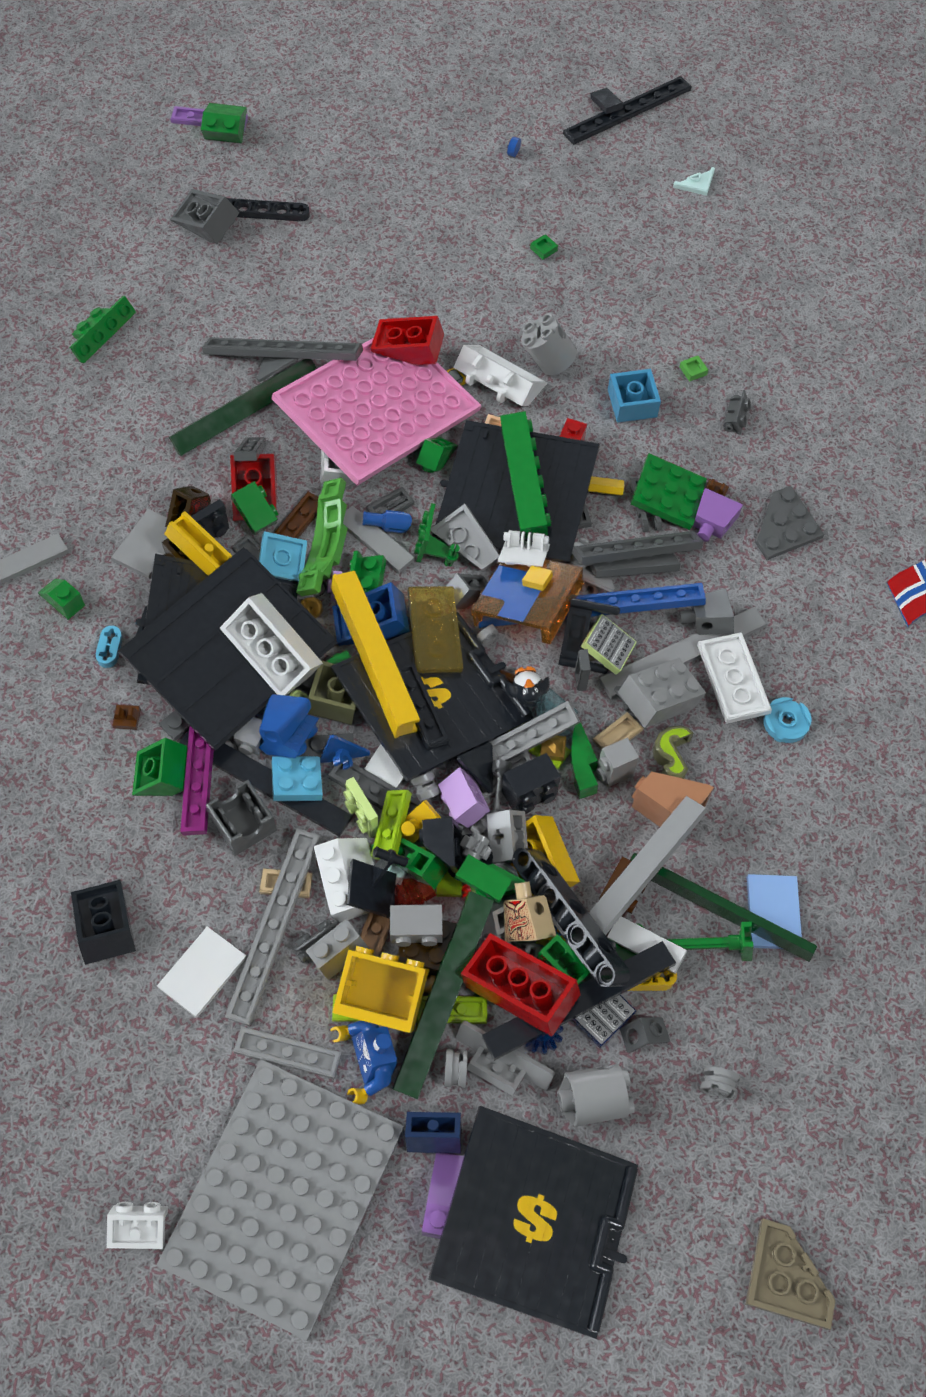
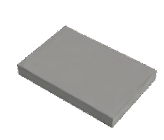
(142, 543)

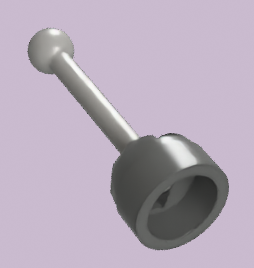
(499, 767)

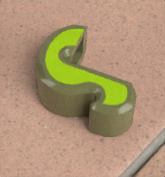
(666, 752)

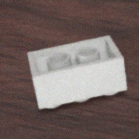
(334, 867)

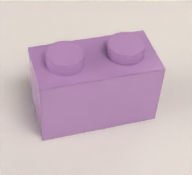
(463, 798)

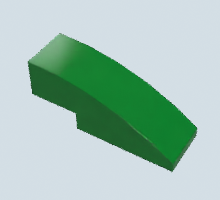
(583, 763)

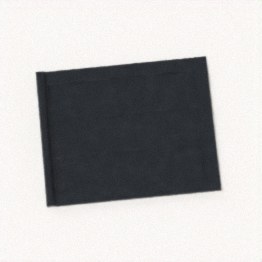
(198, 665)

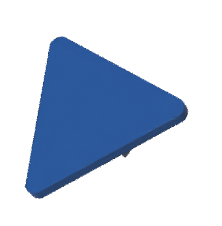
(342, 751)

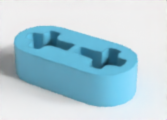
(103, 646)

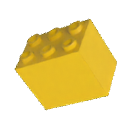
(381, 989)

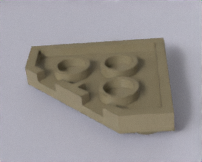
(786, 1279)

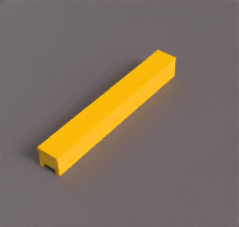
(197, 543)
(375, 654)

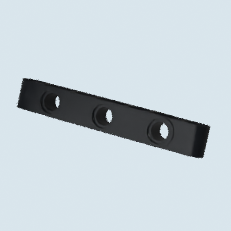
(572, 918)

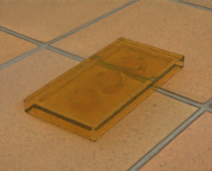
(435, 629)

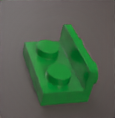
(369, 570)

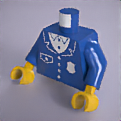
(374, 1056)

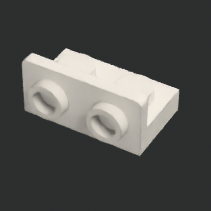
(136, 1226)

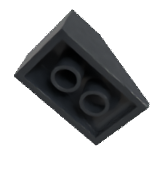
(102, 922)

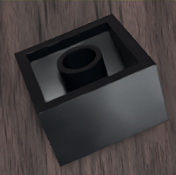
(443, 840)

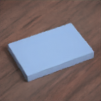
(776, 901)

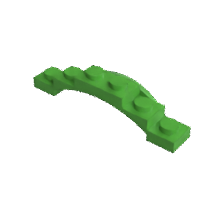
(327, 539)

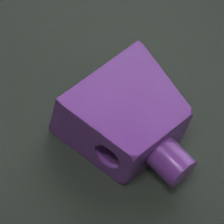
(715, 515)

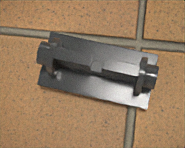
(736, 415)
(307, 940)

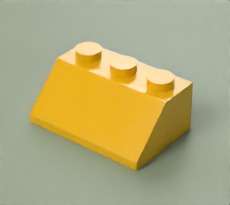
(545, 836)

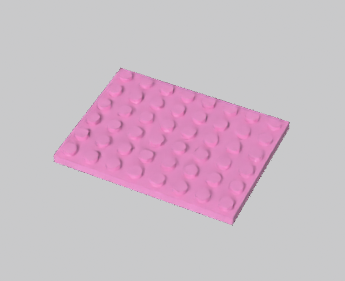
(374, 409)

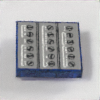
(605, 1019)

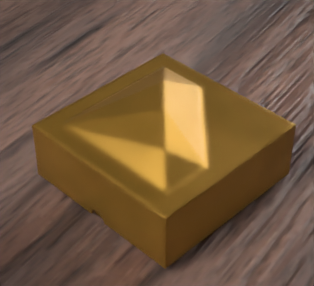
(554, 747)

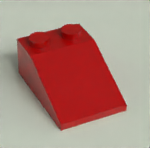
(409, 339)
(261, 471)

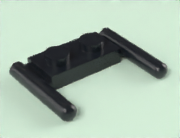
(577, 630)

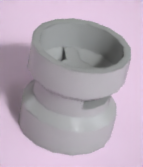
(426, 786)

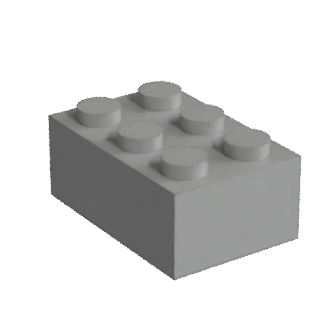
(661, 692)

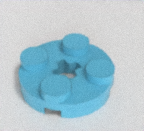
(792, 710)

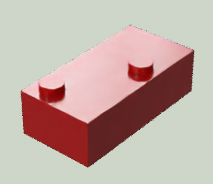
(521, 984)

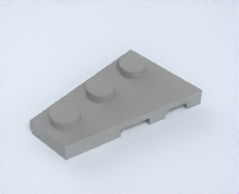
(464, 529)

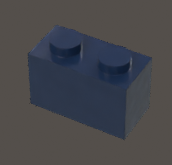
(433, 1132)

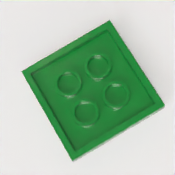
(669, 491)

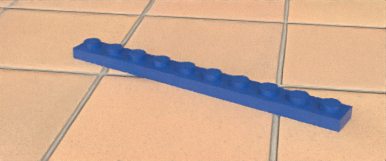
(636, 600)

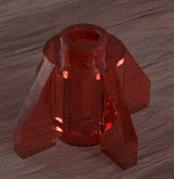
(413, 892)

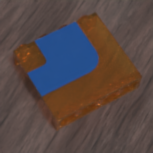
(512, 602)

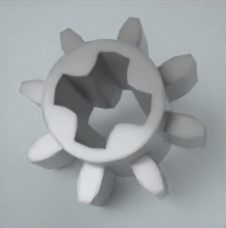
(476, 846)

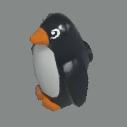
(527, 686)

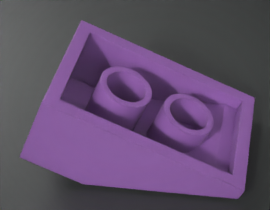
(441, 1191)

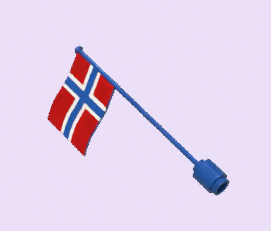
(910, 592)

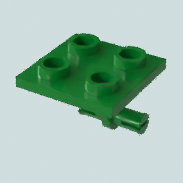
(430, 545)

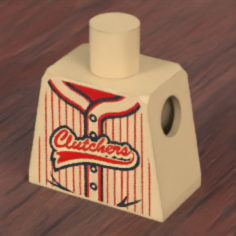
(527, 916)

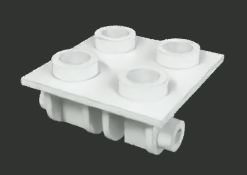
(523, 551)

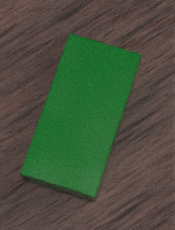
(483, 878)

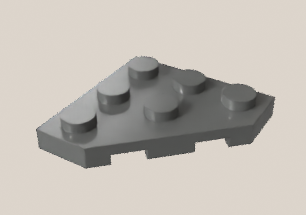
(786, 525)

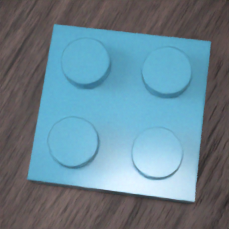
(283, 555)
(296, 778)

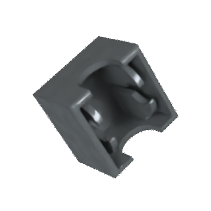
(242, 818)

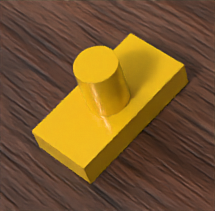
(413, 822)

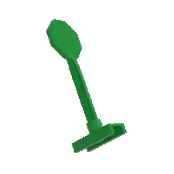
(733, 942)

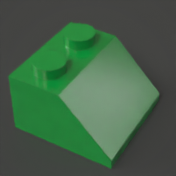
(223, 122)
(160, 769)

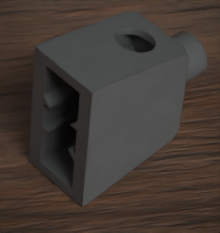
(712, 618)

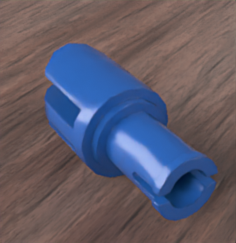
(389, 521)

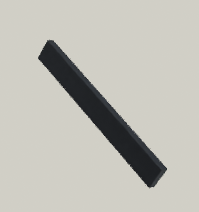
(630, 109)
(245, 768)
(641, 968)

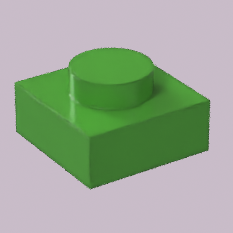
(693, 368)

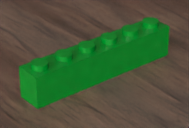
(524, 475)

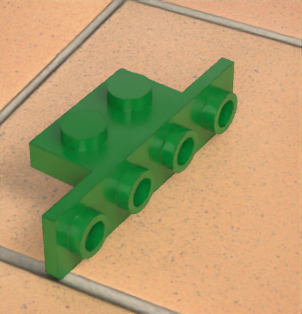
(99, 328)

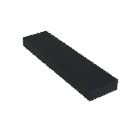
(430, 725)

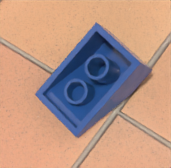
(389, 610)

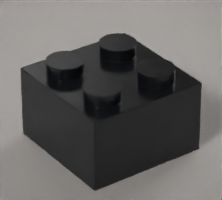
(531, 784)

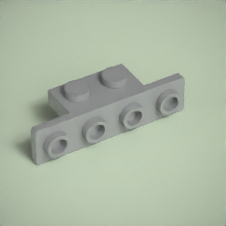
(506, 1071)

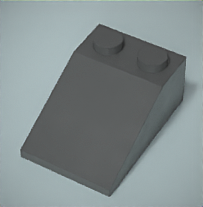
(206, 215)

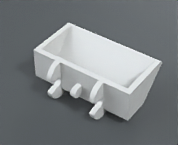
(498, 374)

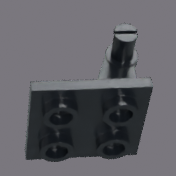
(373, 886)

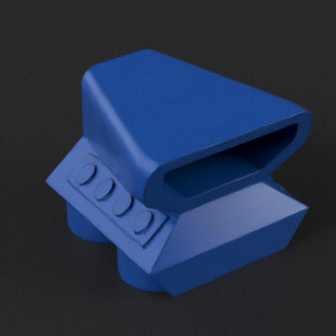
(287, 726)

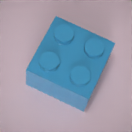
(634, 395)

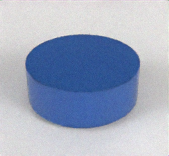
(514, 146)

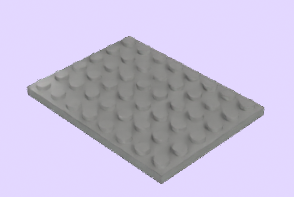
(281, 1199)

